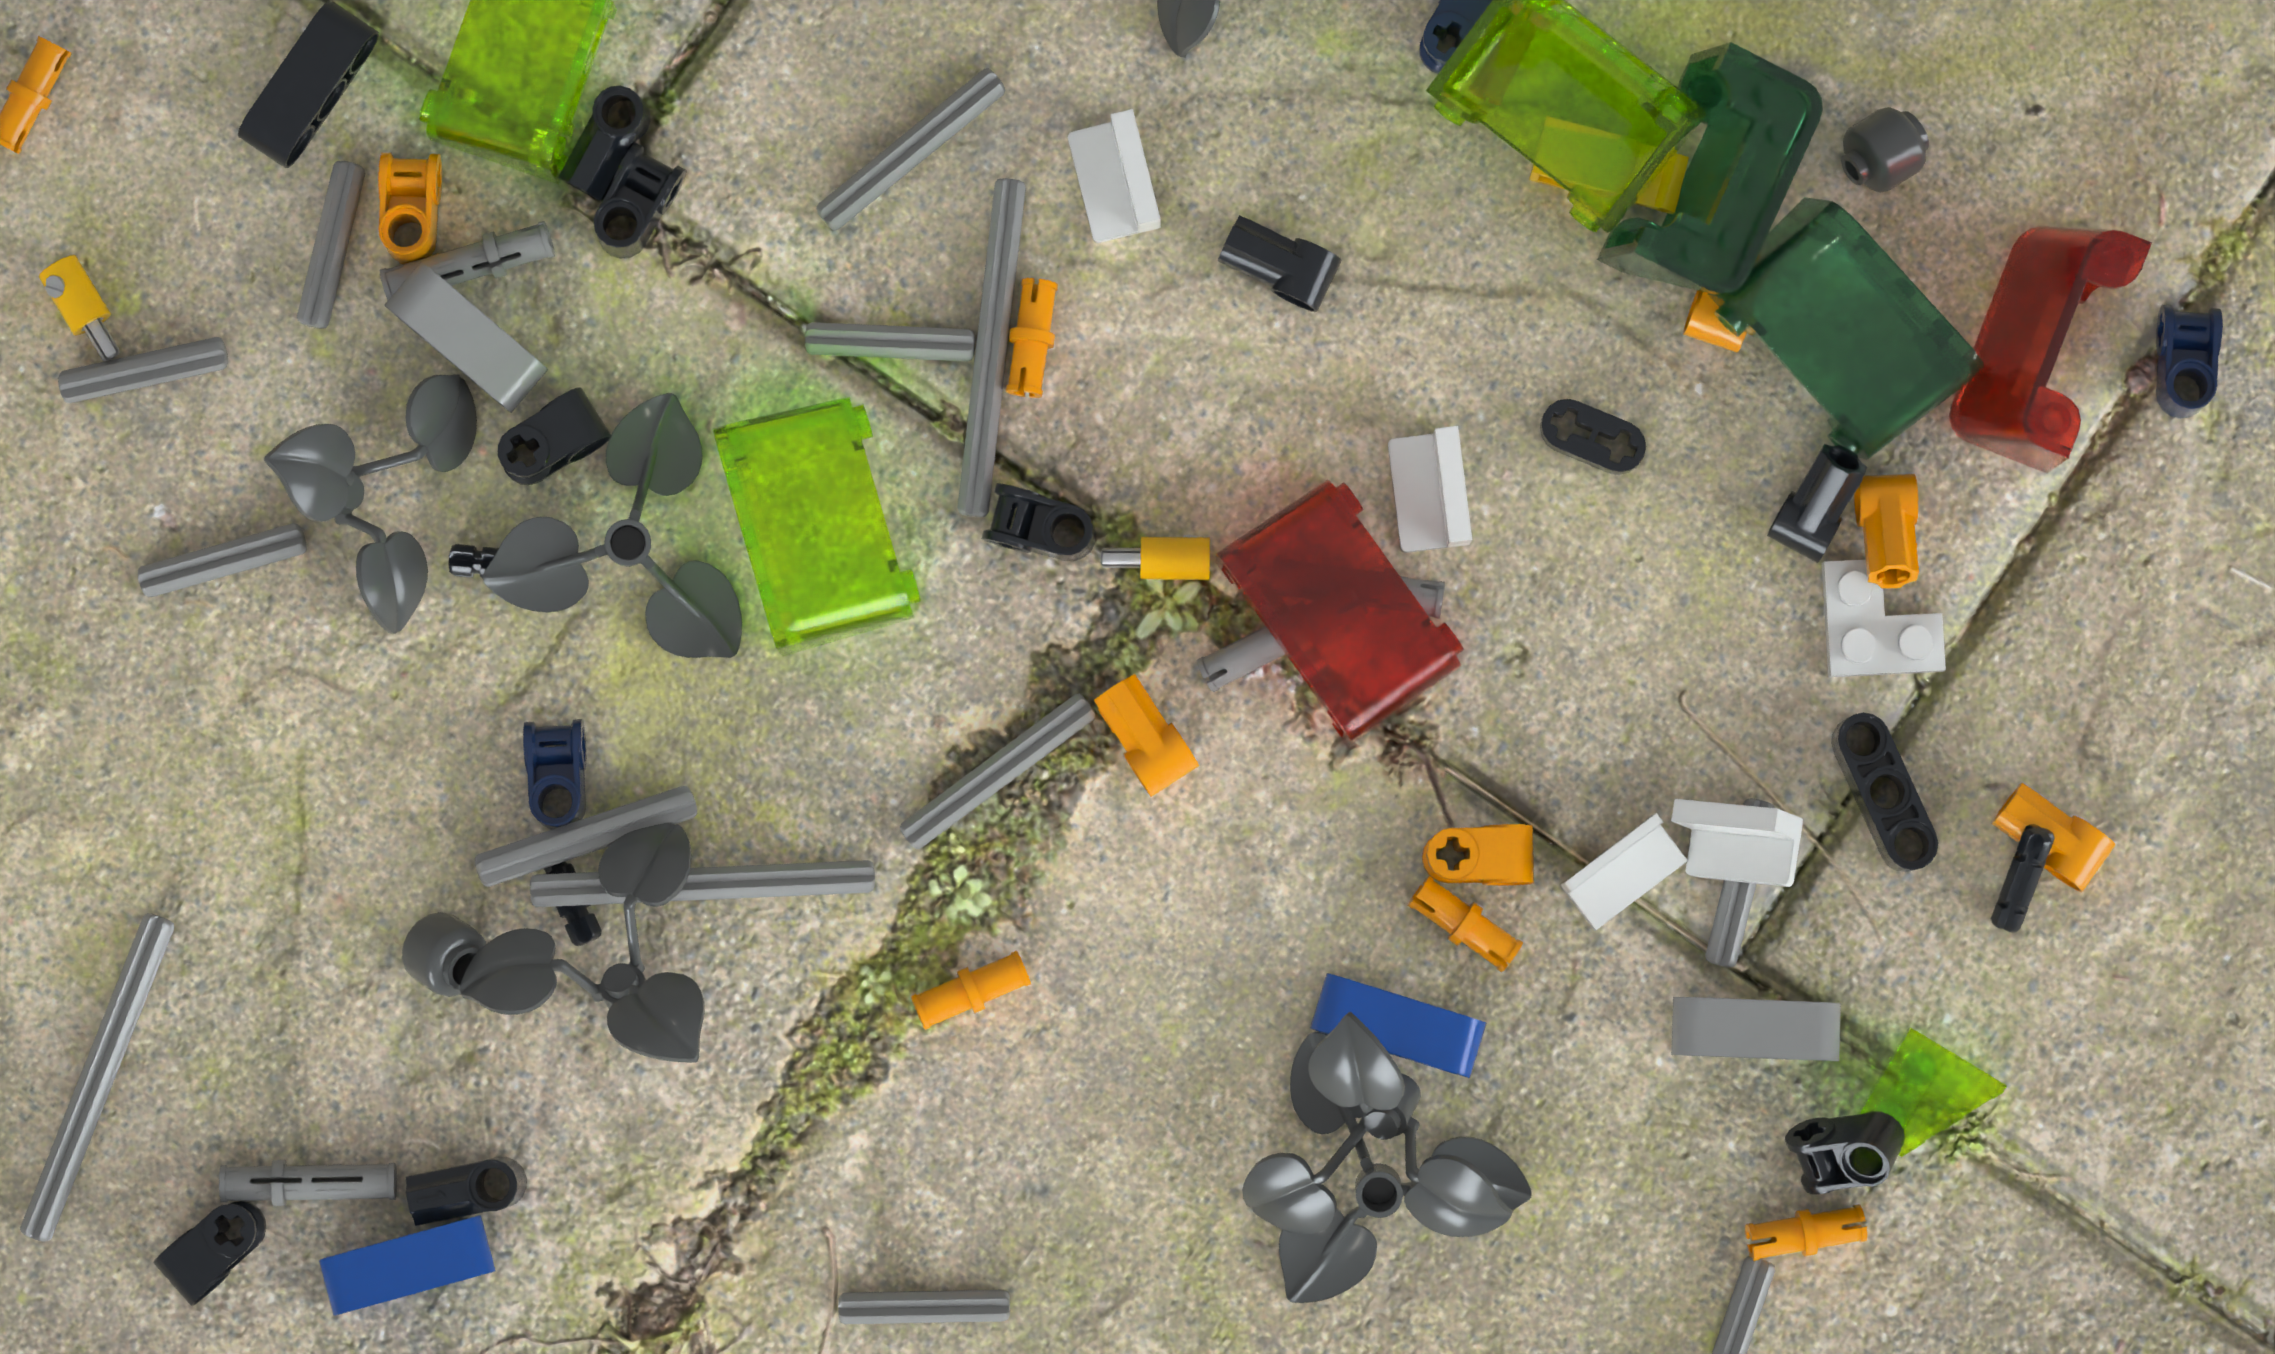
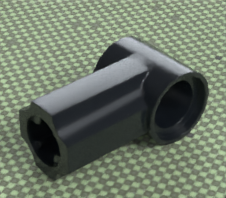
(601, 147)
(1293, 269)
(1814, 511)
(461, 1190)

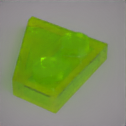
(1928, 1089)

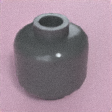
(1884, 149)
(440, 952)

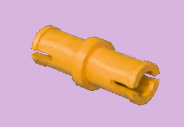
(30, 93)
(1032, 338)
(1465, 924)
(970, 990)
(1806, 1232)

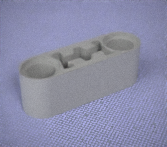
(466, 337)
(1756, 1028)

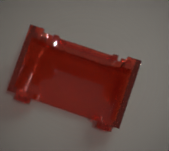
(2022, 335)
(1340, 610)

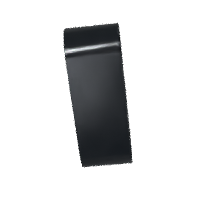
(308, 84)
(1882, 822)

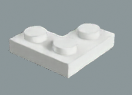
(1867, 641)

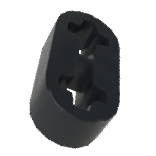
(1599, 424)

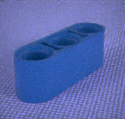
(1403, 1024)
(407, 1265)

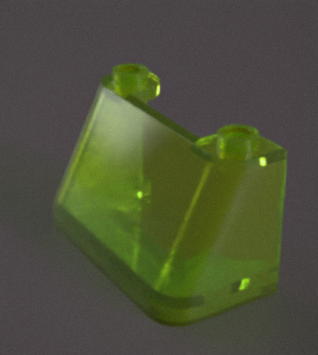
(517, 81)
(1568, 103)
(814, 524)

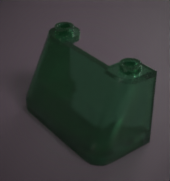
(1736, 181)
(1848, 326)

